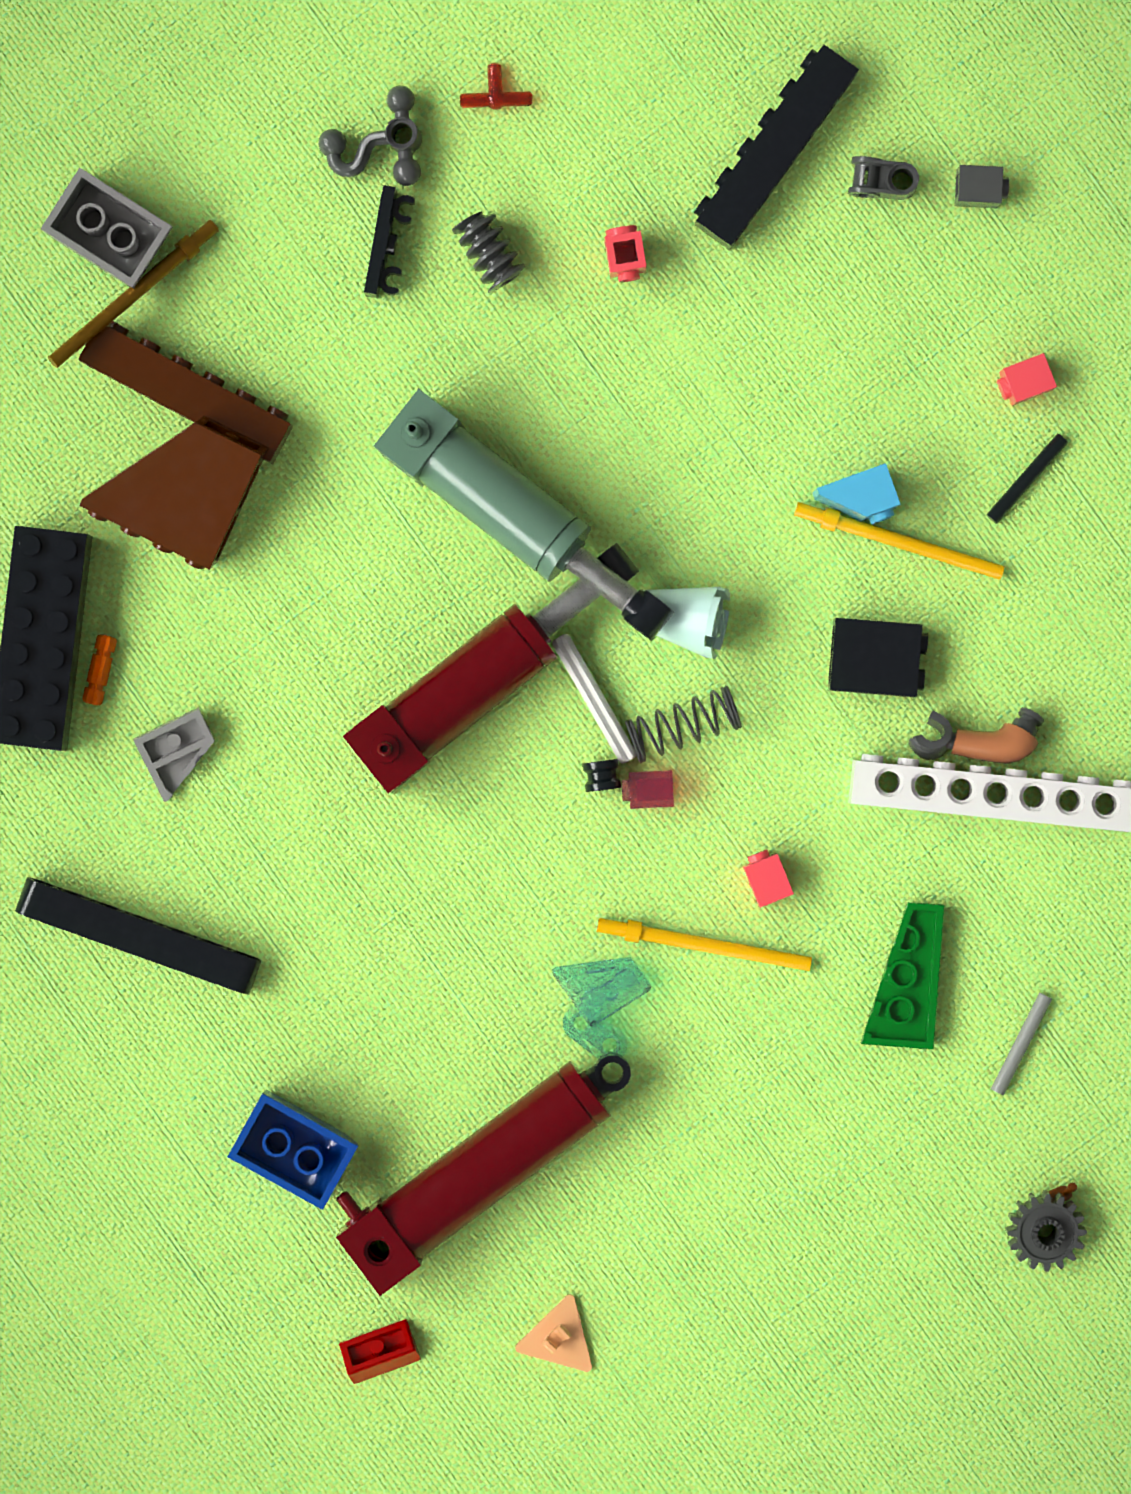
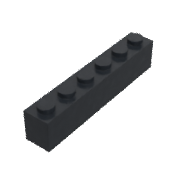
(775, 147)

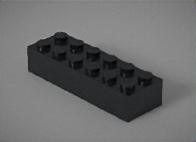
(42, 636)

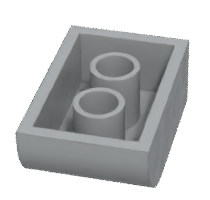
(106, 228)

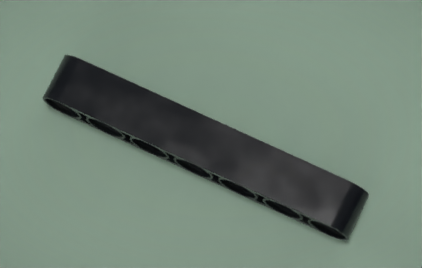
(138, 935)

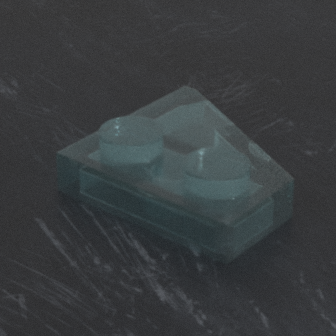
(602, 986)

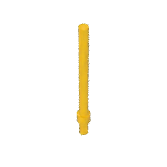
(831, 519)
(634, 931)

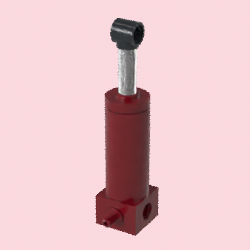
(468, 683)

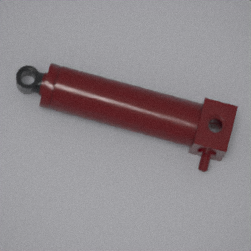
(477, 1172)

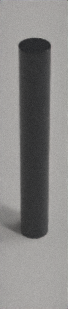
(1027, 478)

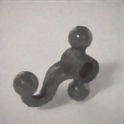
(406, 169)

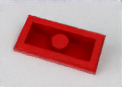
(379, 1351)

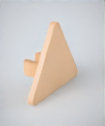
(559, 1337)

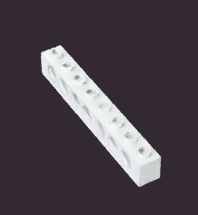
(866, 791)

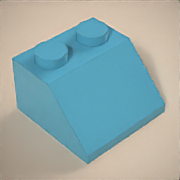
(862, 495)

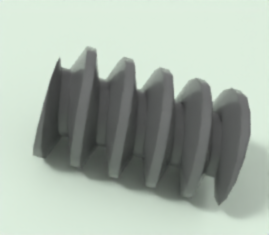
(488, 250)

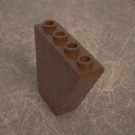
(183, 491)

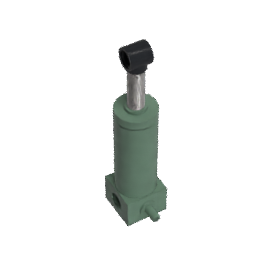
(507, 505)

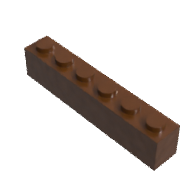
(182, 390)

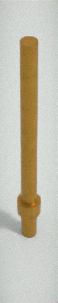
(185, 250)

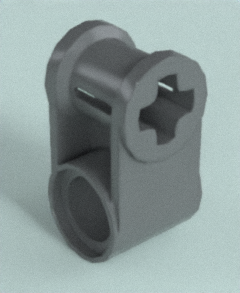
(880, 178)

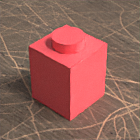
(1026, 380)
(767, 878)

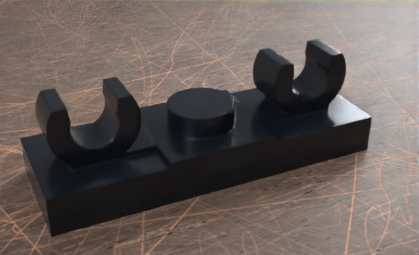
(385, 242)

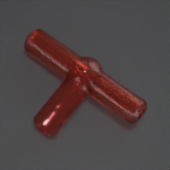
(495, 97)

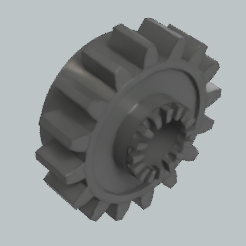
(1051, 1248)

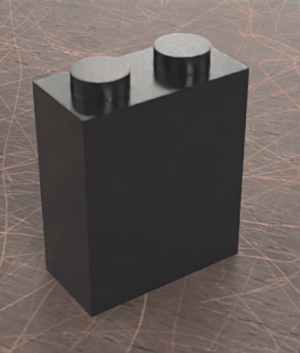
(876, 657)

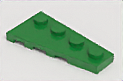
(909, 985)

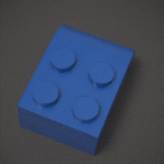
(293, 1149)

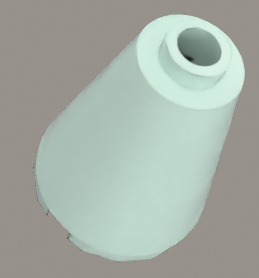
(697, 618)

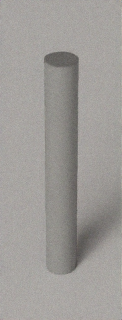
(1021, 1044)

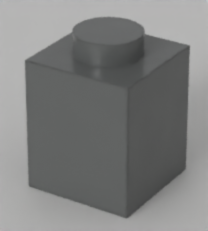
(980, 186)

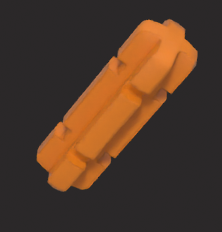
(99, 669)

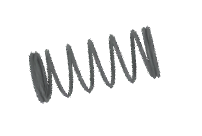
(730, 711)

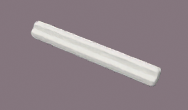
(594, 698)

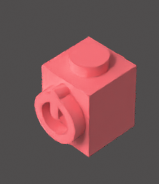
(625, 253)

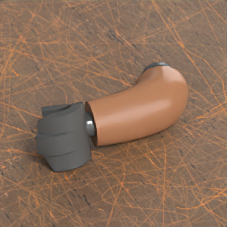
(1000, 746)

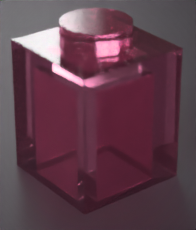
(648, 789)

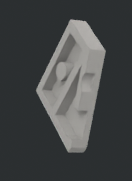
(174, 750)

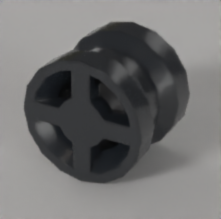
(601, 775)

